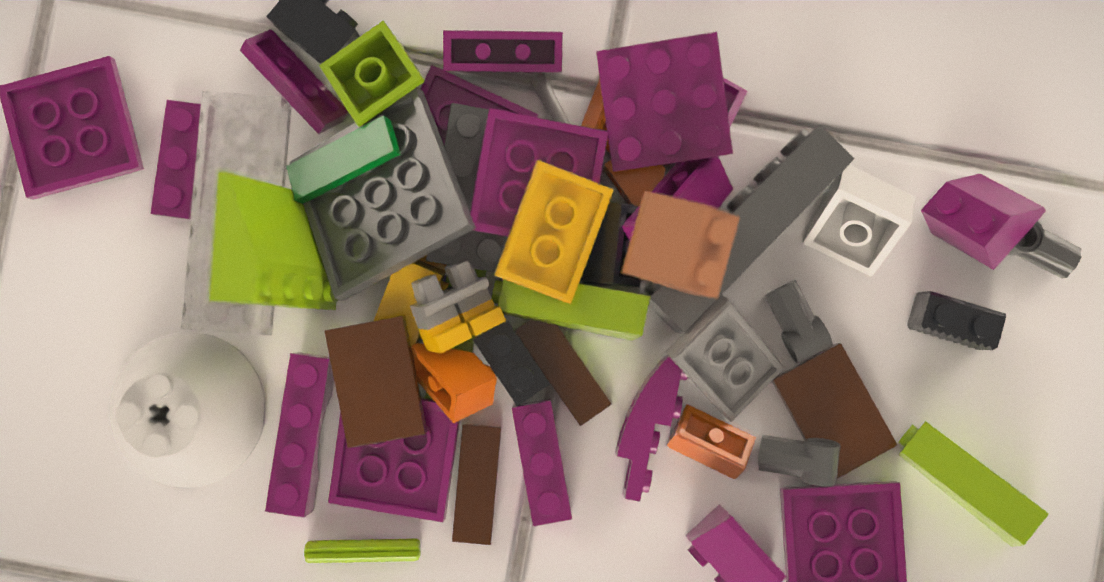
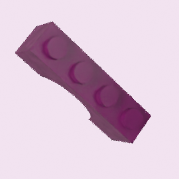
(295, 457)

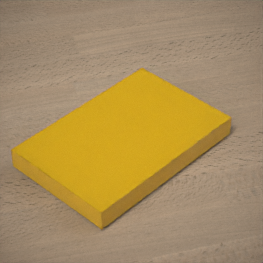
(553, 232)

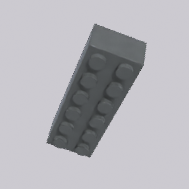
(765, 213)

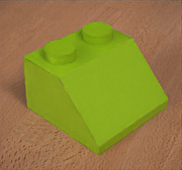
(371, 73)

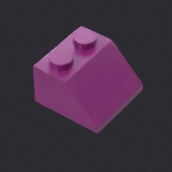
(980, 217)
(730, 550)

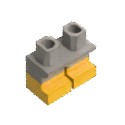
(455, 313)

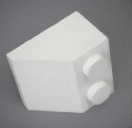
(860, 220)

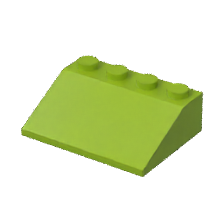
(265, 248)

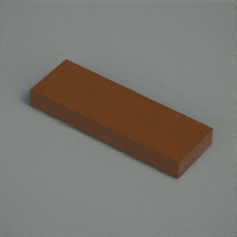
(564, 370)
(476, 484)

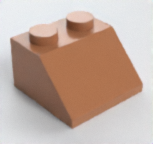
(681, 244)

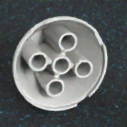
(187, 409)

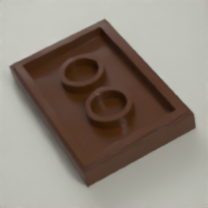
(376, 381)
(833, 404)

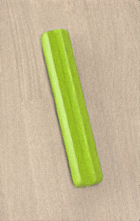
(362, 550)

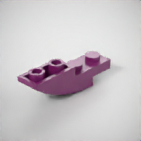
(653, 404)

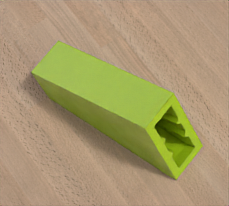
(591, 310)
(972, 484)

